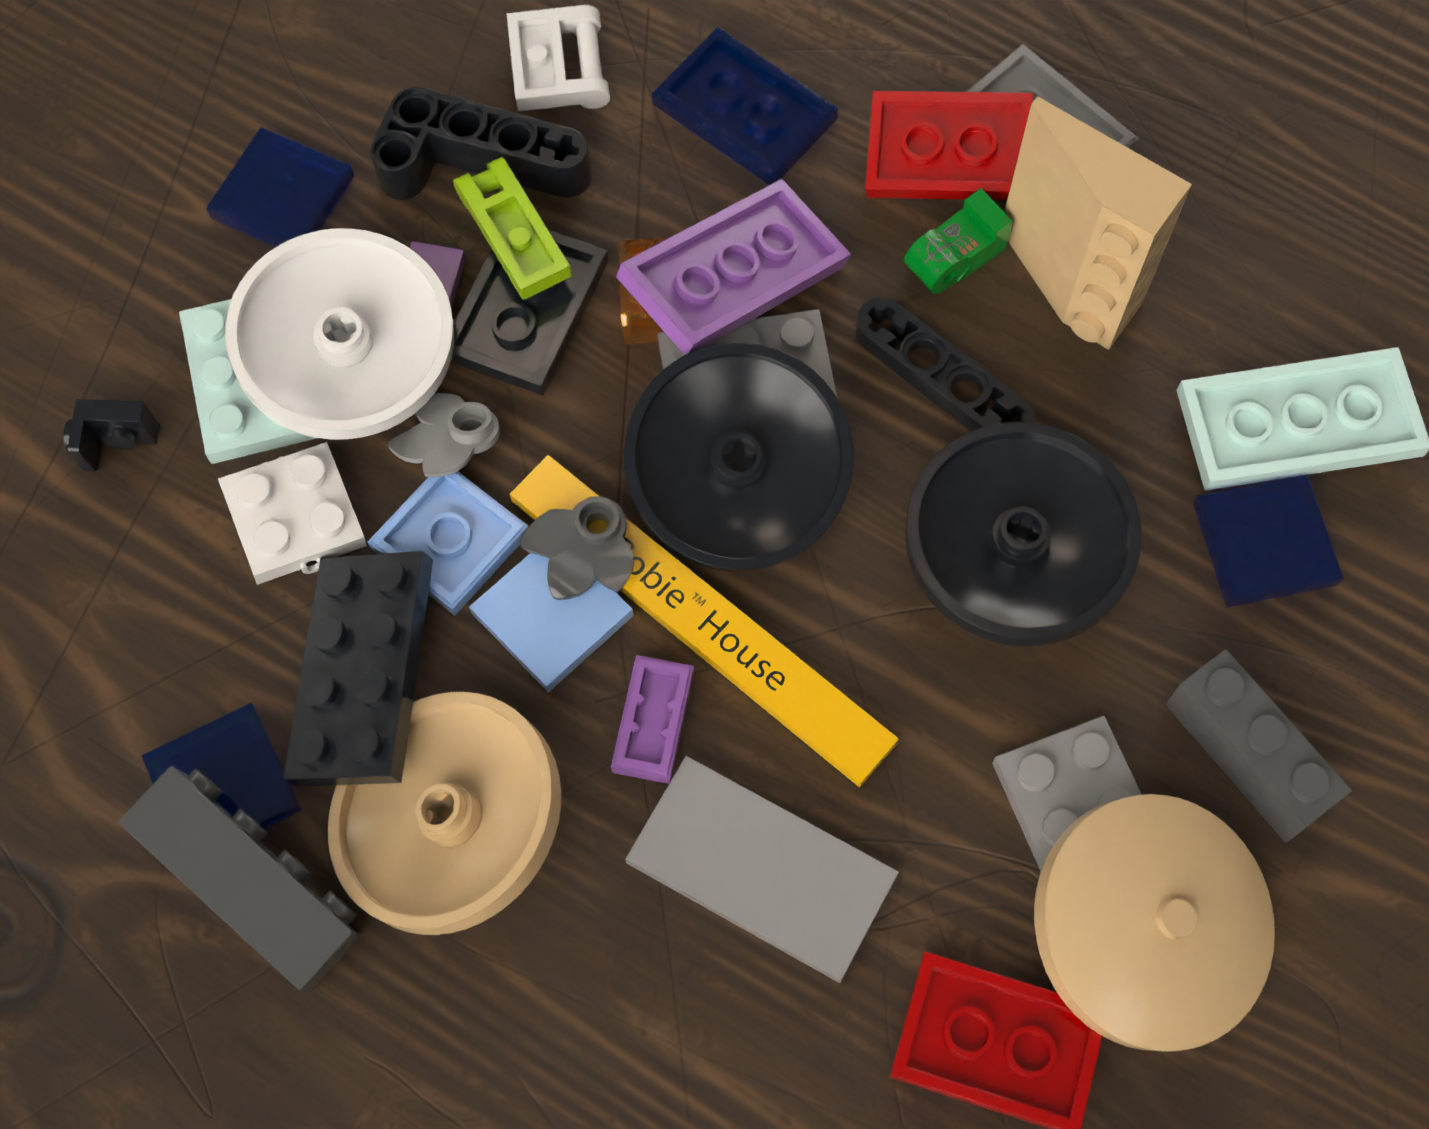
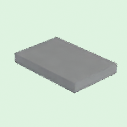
(1028, 73)

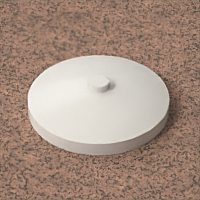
(340, 333)

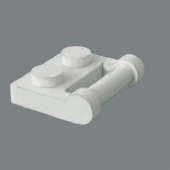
(540, 63)

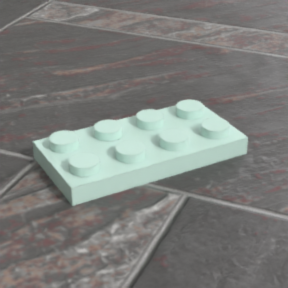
(1302, 418)

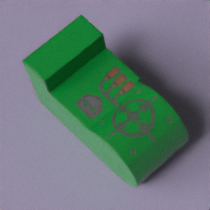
(960, 243)

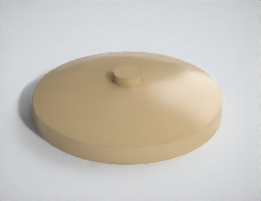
(461, 825)
(1154, 923)

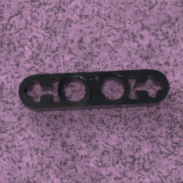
(951, 366)

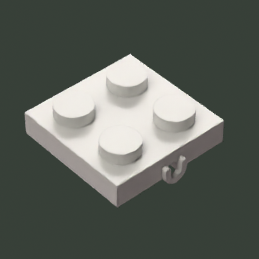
(292, 513)

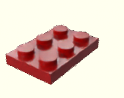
(944, 143)
(996, 1044)

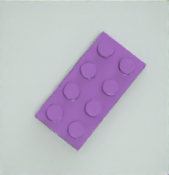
(733, 266)

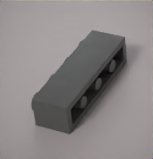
(241, 878)

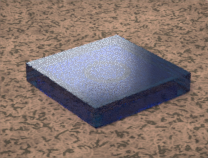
(279, 189)
(1267, 540)
(238, 760)

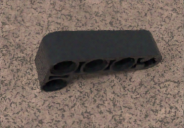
(550, 160)

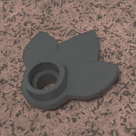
(576, 553)

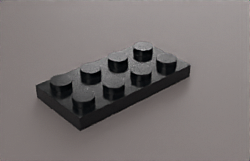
(359, 670)

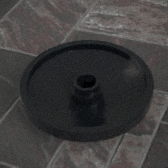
(738, 456)
(1022, 534)

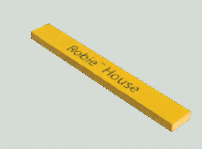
(727, 638)

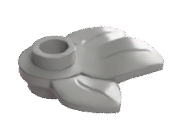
(447, 435)

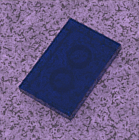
(745, 106)

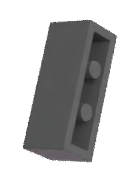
(1256, 746)

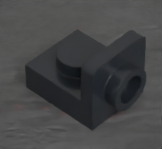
(107, 422)

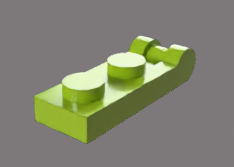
(513, 229)

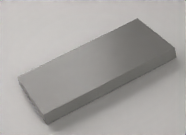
(762, 868)

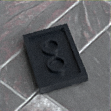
(526, 337)

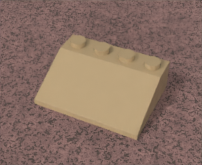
(1089, 221)

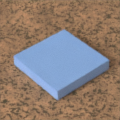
(459, 530)
(544, 632)

